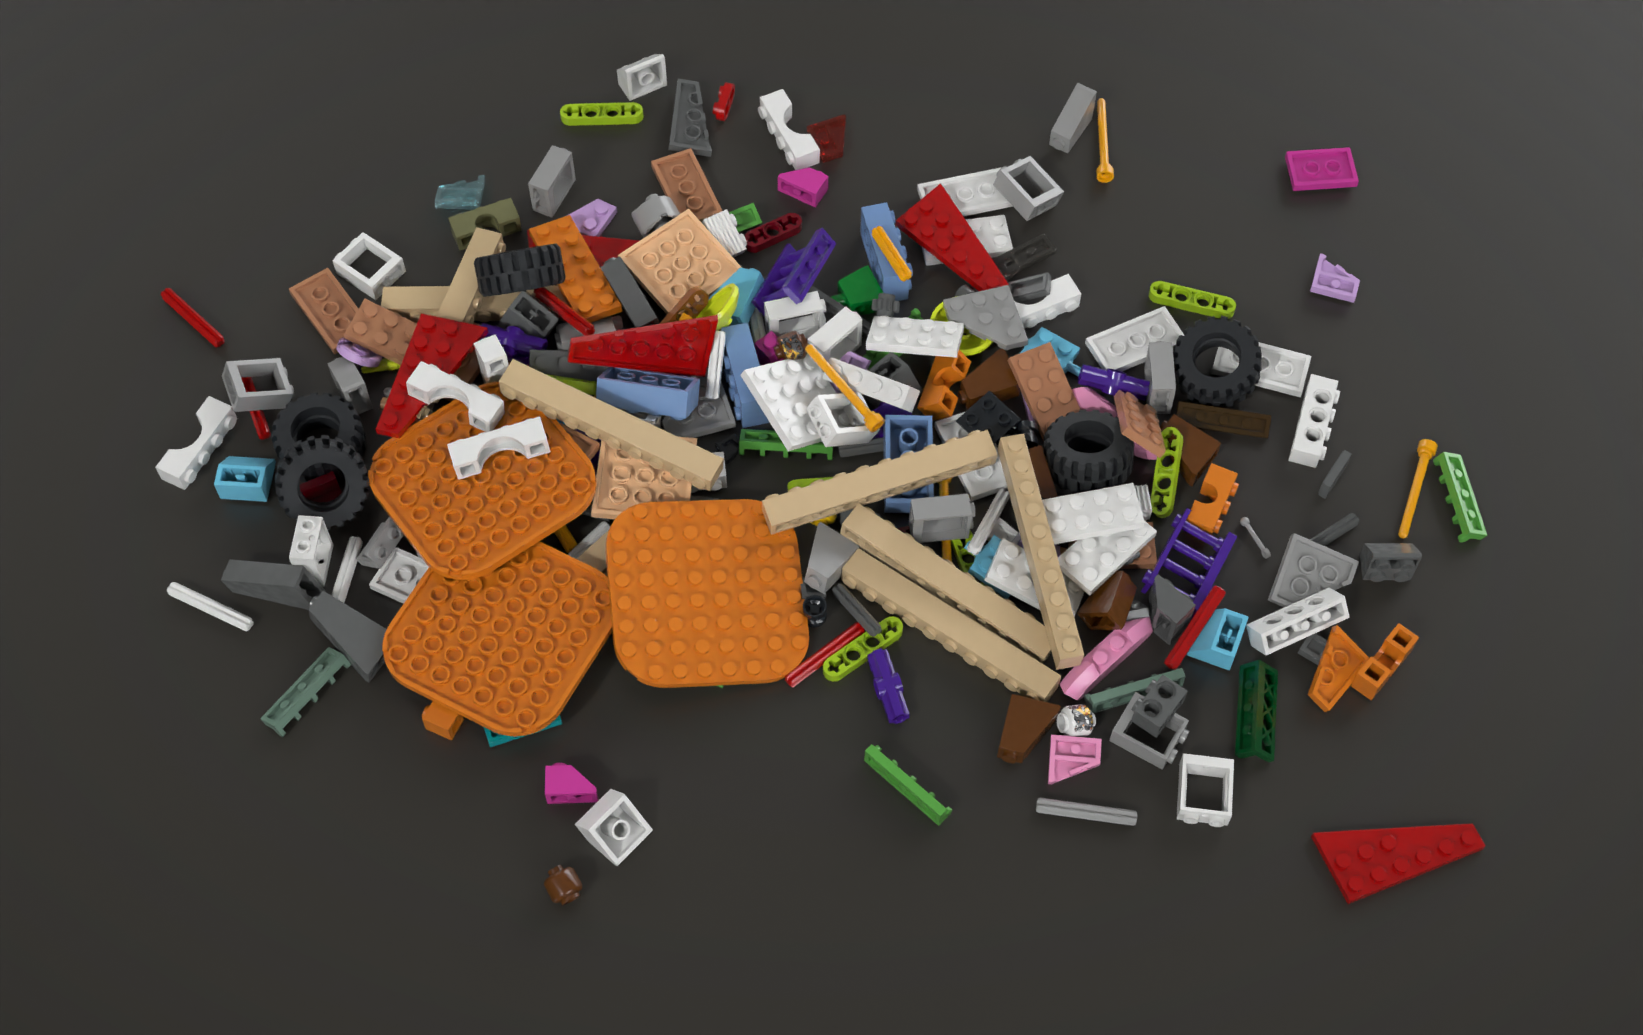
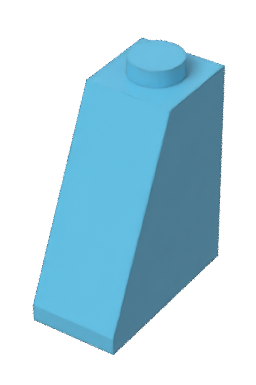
(748, 283)

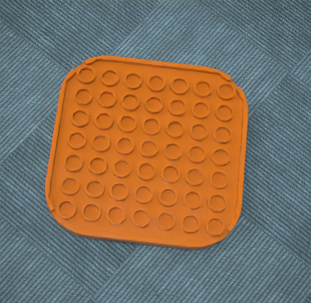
(486, 518)
(704, 594)
(503, 642)

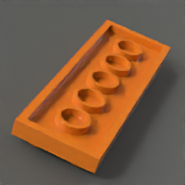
(585, 284)

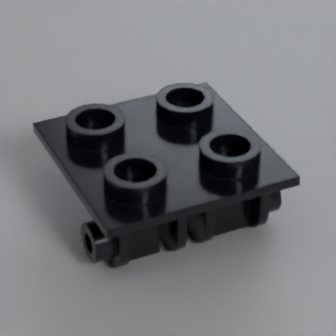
(989, 415)

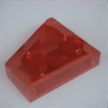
(829, 137)

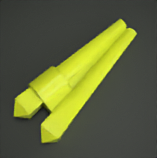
(384, 365)

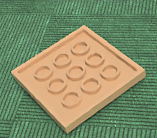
(677, 259)
(633, 481)

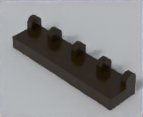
(1225, 420)

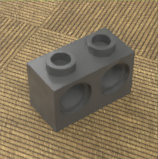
(1162, 707)

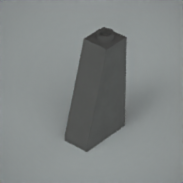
(628, 293)
(272, 582)
(350, 633)

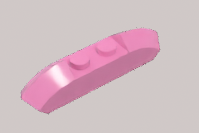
(1091, 400)
(1106, 657)

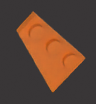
(1336, 669)

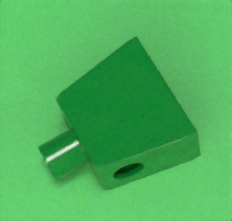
(858, 291)

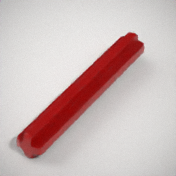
(564, 311)
(192, 317)
(257, 416)
(1194, 627)
(817, 659)

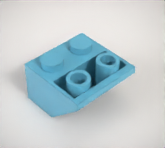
(244, 478)
(1219, 638)

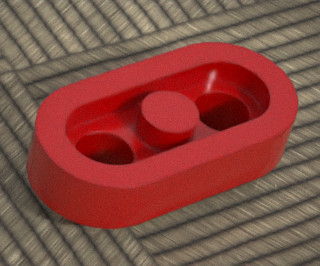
(726, 97)

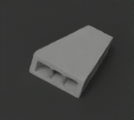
(1073, 118)
(350, 384)
(827, 558)

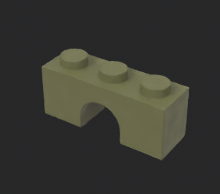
(498, 215)

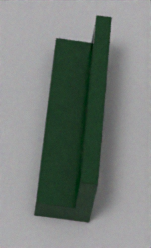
(1252, 709)

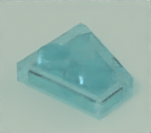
(461, 194)

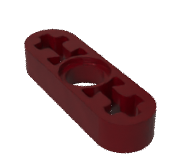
(777, 224)

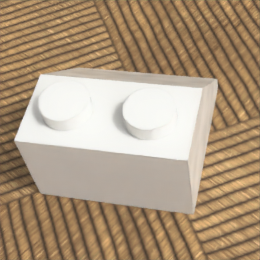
(643, 76)
(614, 826)

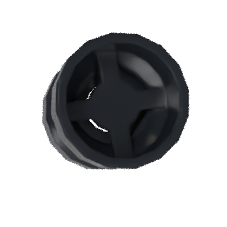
(1030, 430)
(815, 605)

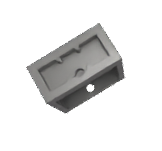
(552, 181)
(1019, 197)
(1161, 374)
(259, 400)
(941, 518)
(1141, 750)

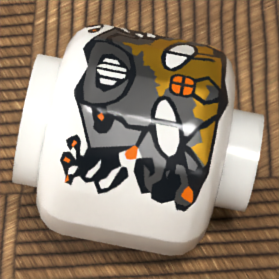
(1076, 721)

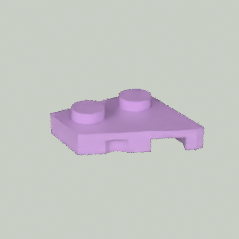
(594, 217)

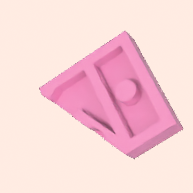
(1072, 756)

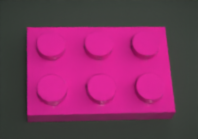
(1321, 169)

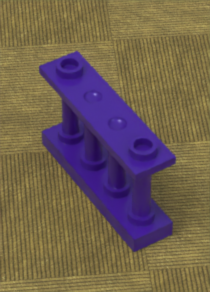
(795, 271)
(1211, 564)

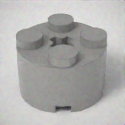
(654, 213)

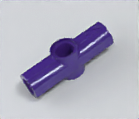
(515, 340)
(1112, 380)
(888, 686)

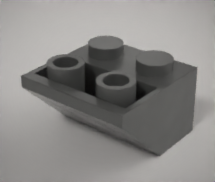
(530, 316)
(896, 369)
(1389, 561)
(1169, 610)

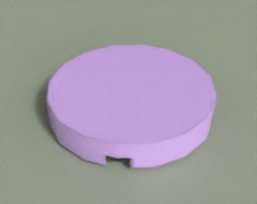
(357, 353)

